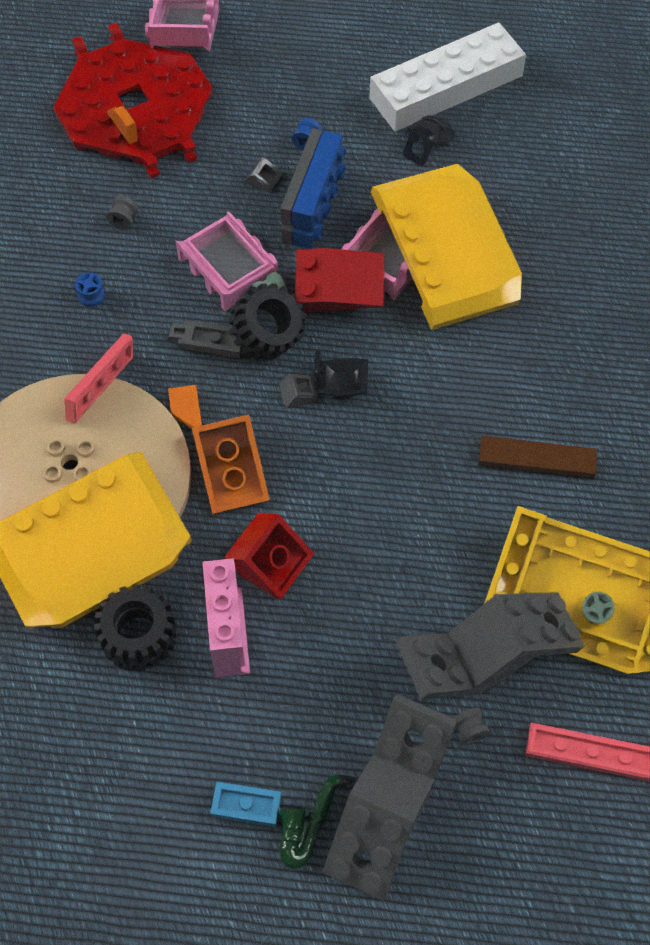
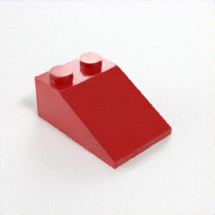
(339, 279)

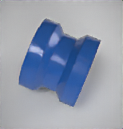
(301, 135)
(85, 284)

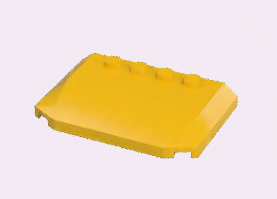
(451, 244)
(89, 542)
(565, 559)

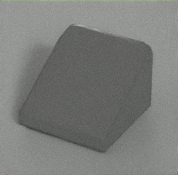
(264, 175)
(298, 390)

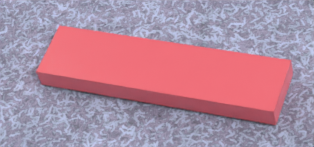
(98, 378)
(588, 751)

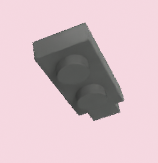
(204, 338)

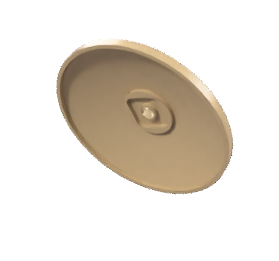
(120, 422)

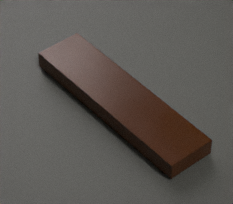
(538, 457)

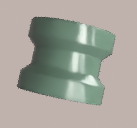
(597, 603)

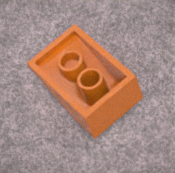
(230, 464)

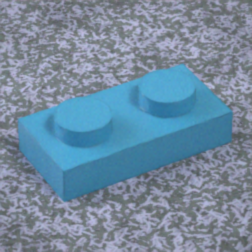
(246, 804)

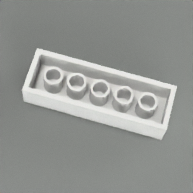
(447, 76)

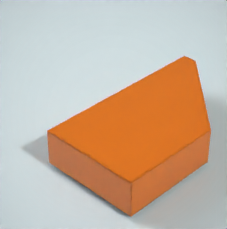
(124, 123)
(185, 405)

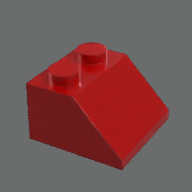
(270, 554)

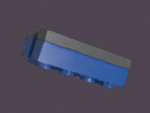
(312, 188)

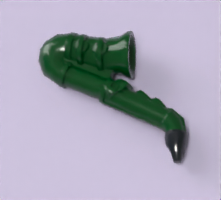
(300, 836)

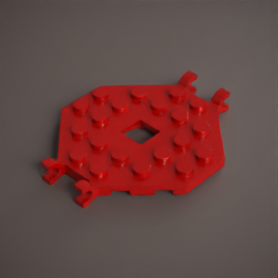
(164, 123)

